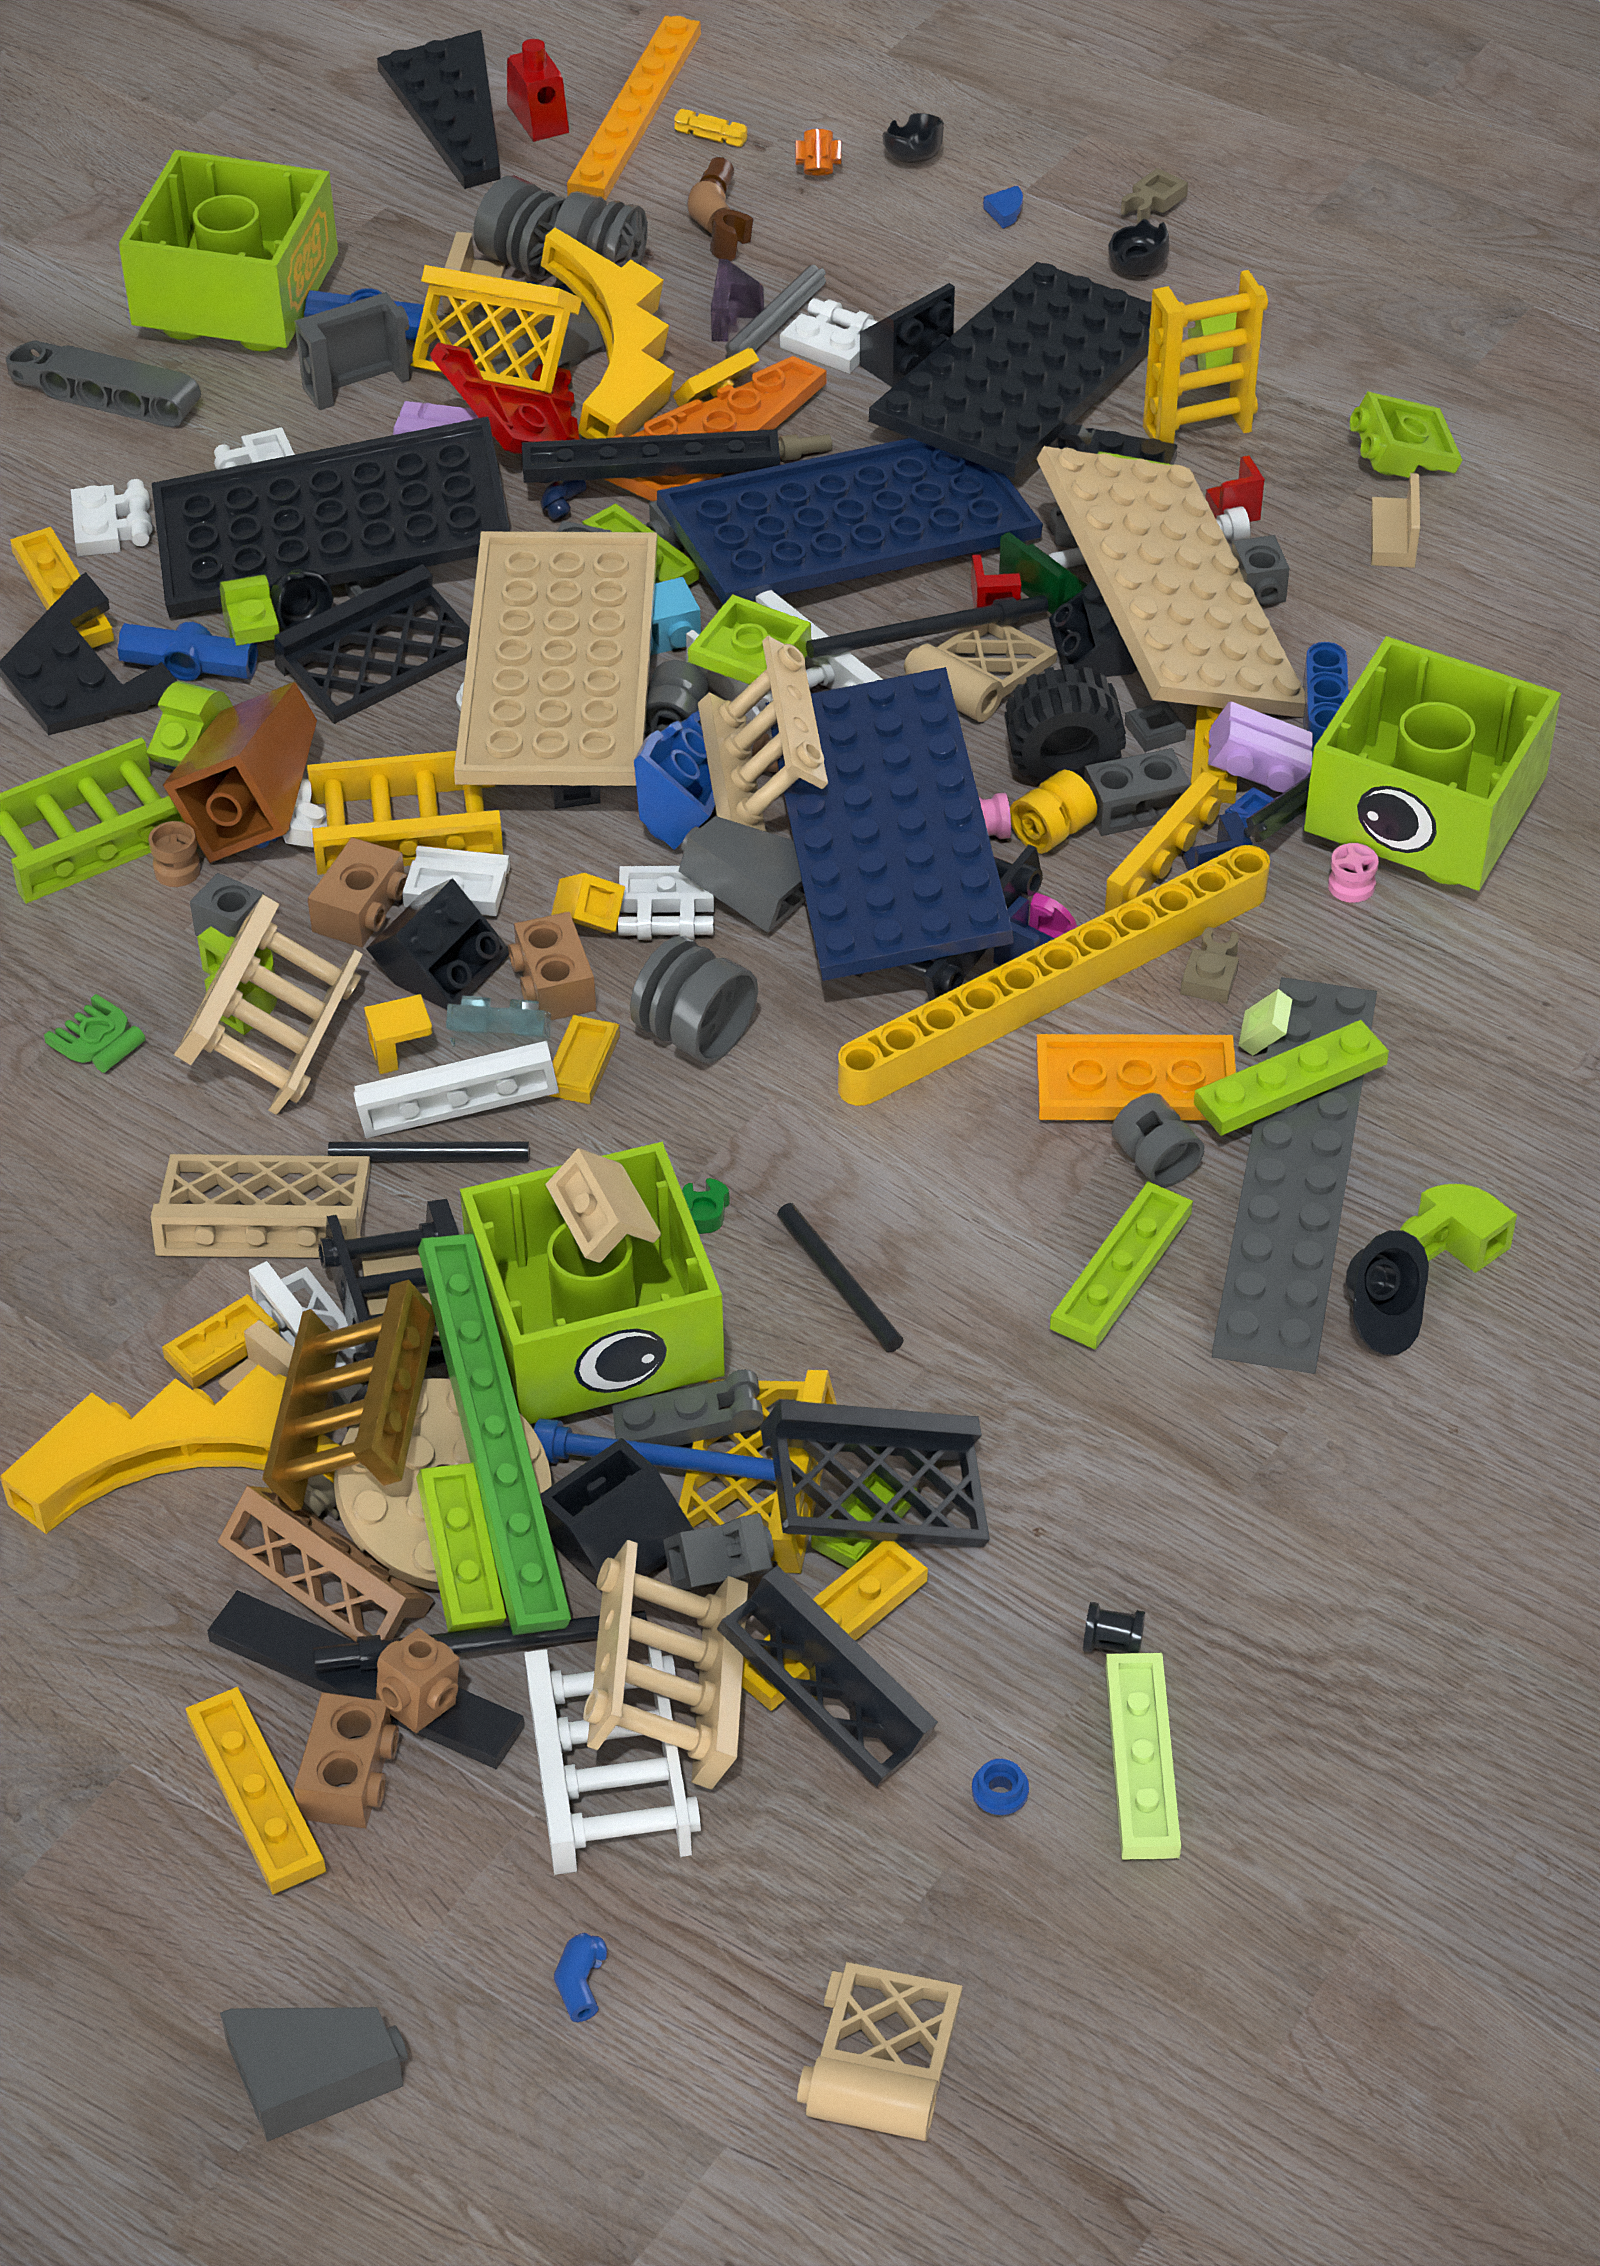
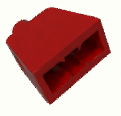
(536, 92)

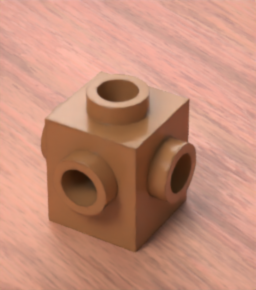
(417, 1679)

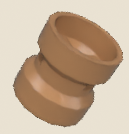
(174, 861)

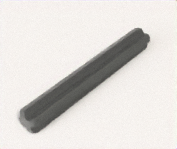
(777, 311)

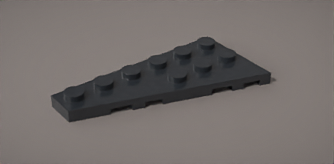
(450, 101)

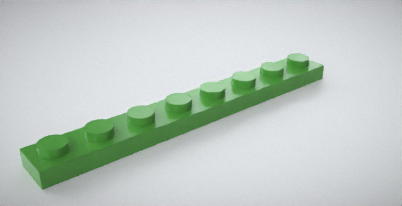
(494, 1435)

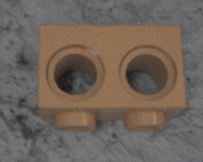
(553, 966)
(336, 1759)

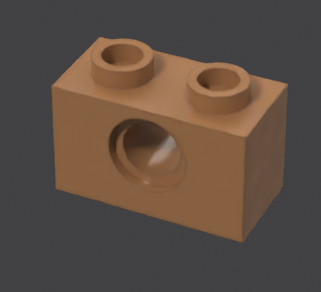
(357, 892)

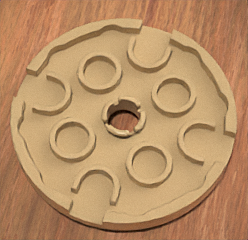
(390, 1517)

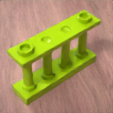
(94, 849)

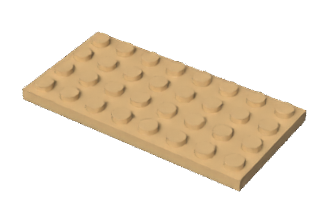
(1172, 583)
(557, 659)

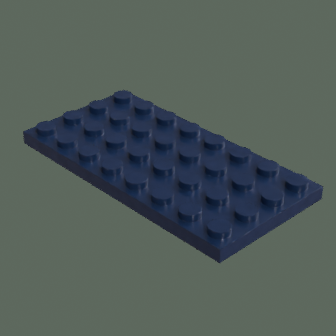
(842, 517)
(898, 835)

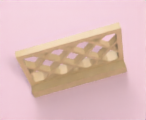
(260, 1226)

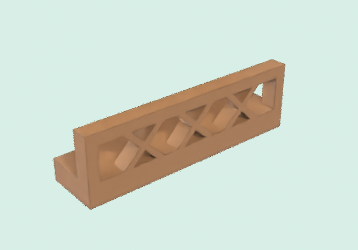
(333, 1551)

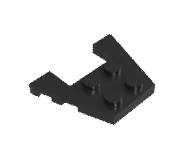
(64, 677)

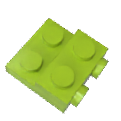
(1403, 435)
(735, 635)

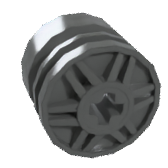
(514, 224)
(610, 230)
(694, 999)

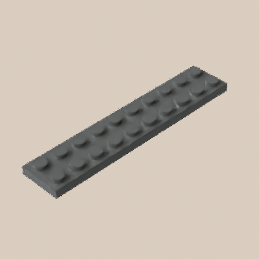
(1292, 1201)

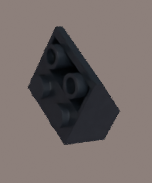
(908, 336)
(1089, 636)
(439, 946)
(610, 1502)

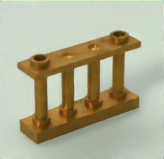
(384, 1413)

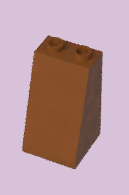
(245, 772)

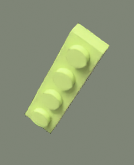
(1142, 1756)

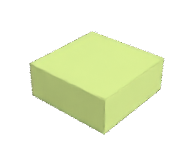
(1265, 1022)

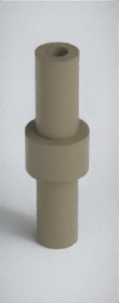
(792, 446)

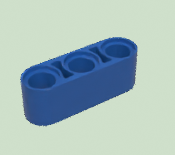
(1324, 686)

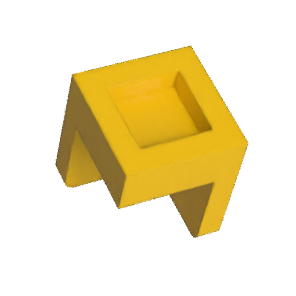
(590, 900)
(395, 1023)

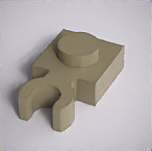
(1154, 192)
(1212, 969)

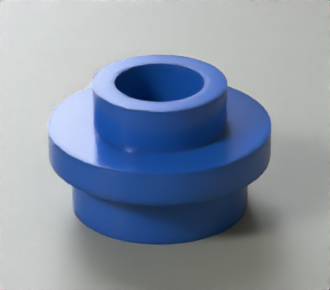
(1000, 1774)

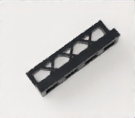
(836, 1670)

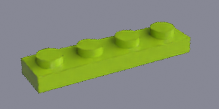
(1290, 1077)
(1121, 1265)

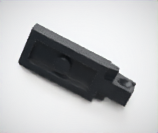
(1113, 442)

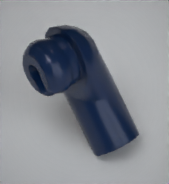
(557, 493)

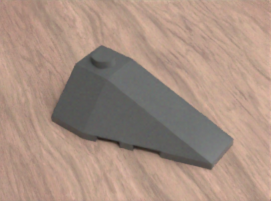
(580, 338)

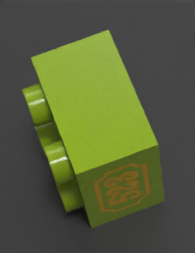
(229, 249)

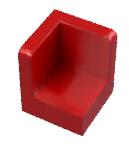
(1244, 492)
(992, 587)

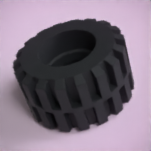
(1064, 722)

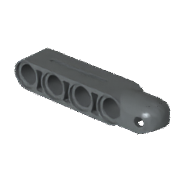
(105, 382)

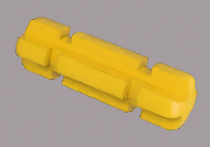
(710, 127)

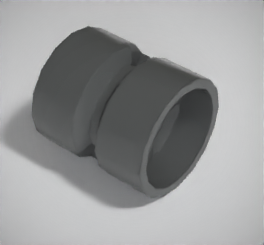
(673, 694)
(1157, 1140)

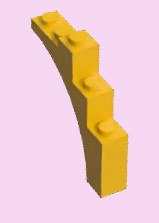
(634, 339)
(179, 1429)

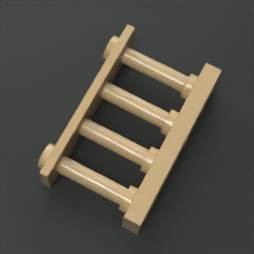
(730, 738)
(226, 1000)
(715, 1698)

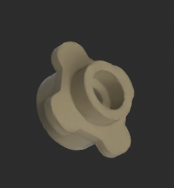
(320, 1496)

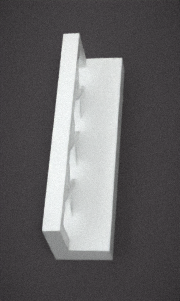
(455, 1089)
(277, 1300)

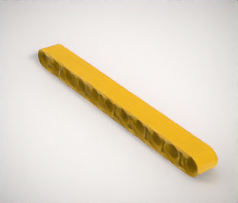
(1051, 975)

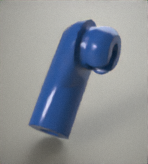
(570, 1976)

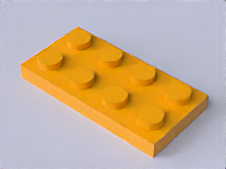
(1104, 1072)

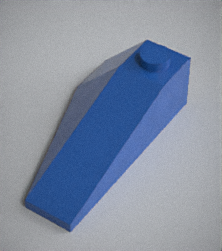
(674, 781)

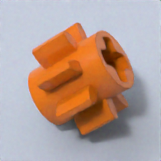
(818, 152)

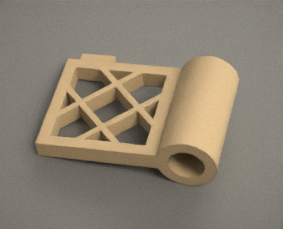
(973, 687)
(876, 2086)

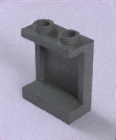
(352, 346)

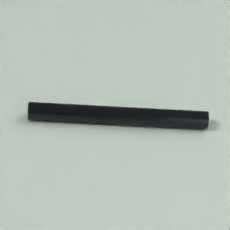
(434, 1150)
(840, 1277)

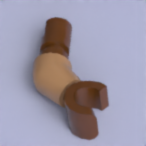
(709, 209)

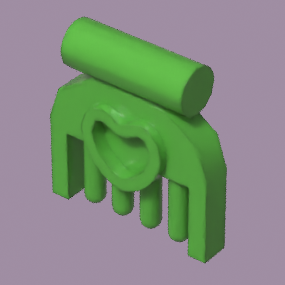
(102, 1038)

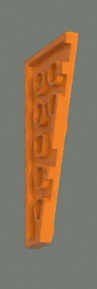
(750, 407)

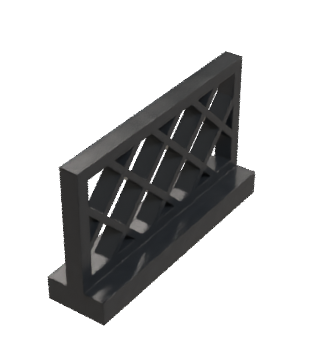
(358, 623)
(866, 1434)

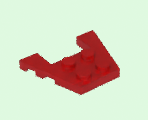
(513, 411)

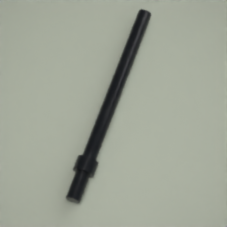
(1002, 611)
(369, 1648)

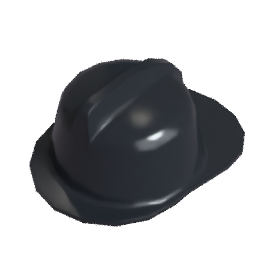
(1389, 1291)

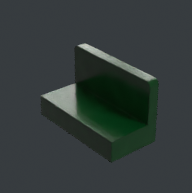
(1038, 572)

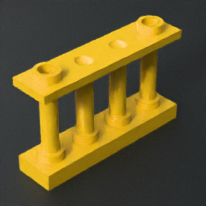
(1168, 350)
(395, 777)

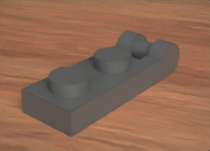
(692, 1412)

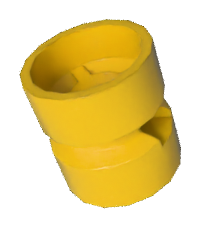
(1053, 811)

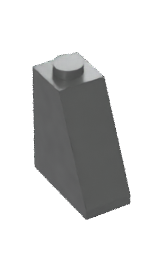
(745, 869)
(311, 2061)

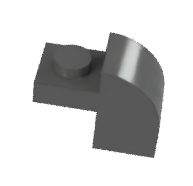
(713, 1553)

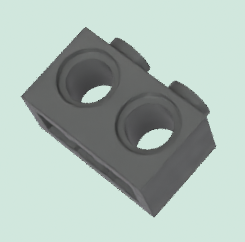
(1135, 789)

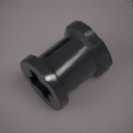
(1113, 1630)

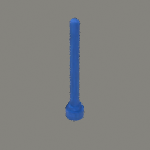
(561, 1442)

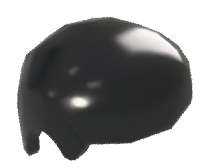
(916, 140)
(1139, 248)
(299, 597)

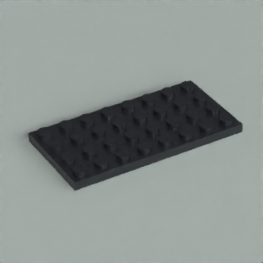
(1020, 369)
(330, 511)

